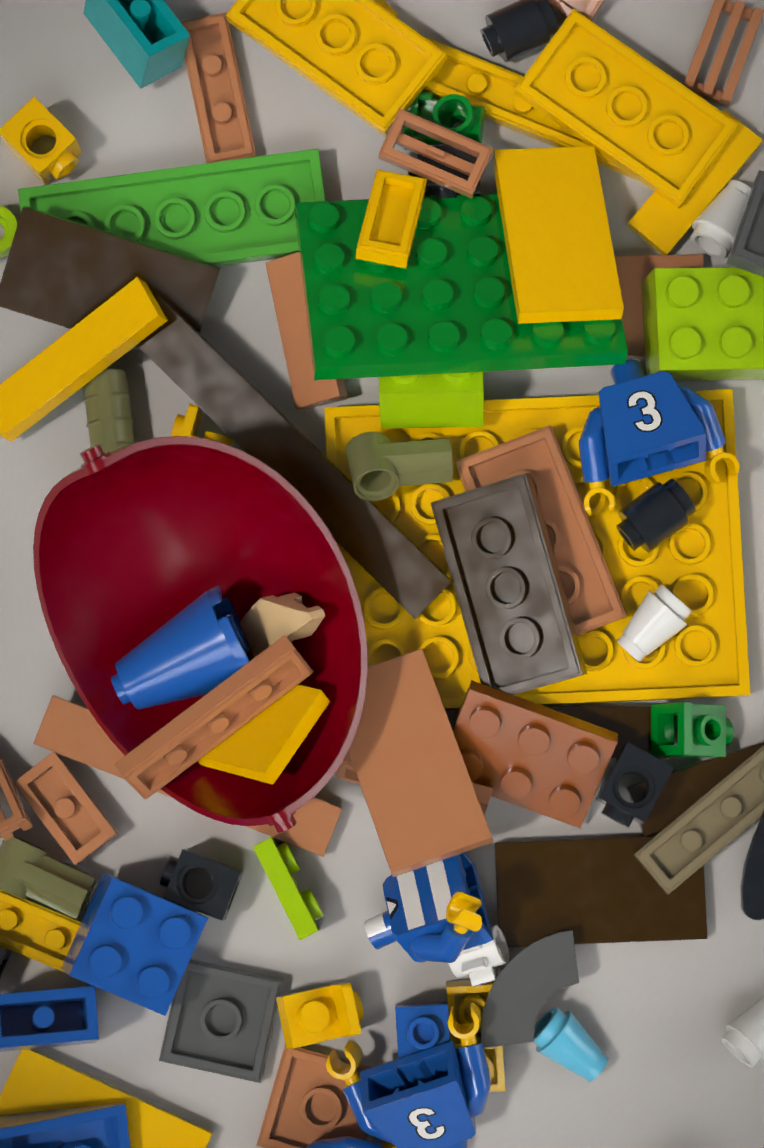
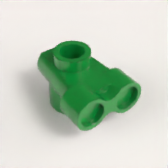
(446, 113)

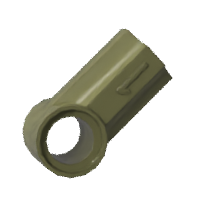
(382, 466)
(31, 873)

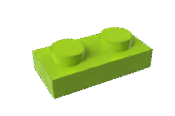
(279, 866)

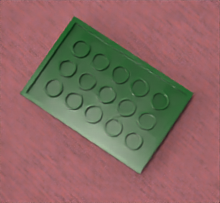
(439, 314)

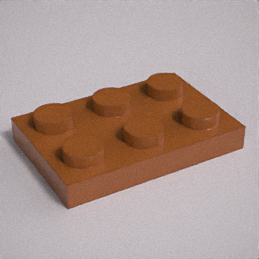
(532, 753)

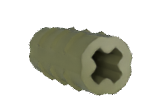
(109, 410)

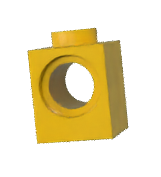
(34, 122)

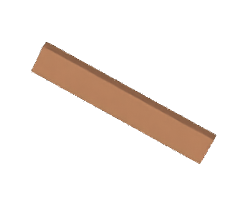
(77, 735)

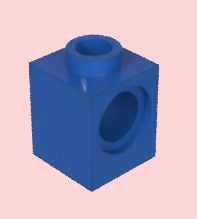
(421, 1026)

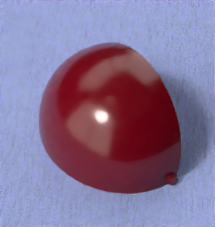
(147, 536)

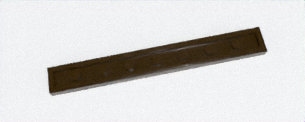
(277, 443)

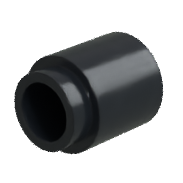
(519, 28)
(655, 515)

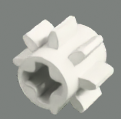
(482, 961)

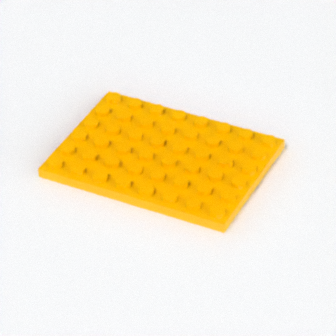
(696, 564)

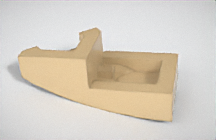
(279, 616)

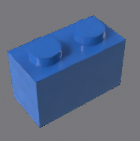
(48, 1018)

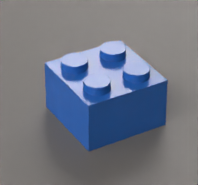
(134, 944)

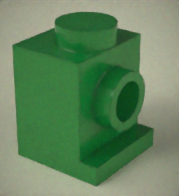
(701, 730)

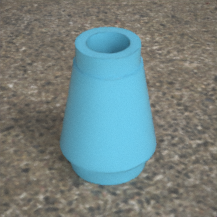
(568, 1044)

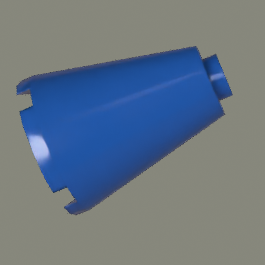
(184, 655)

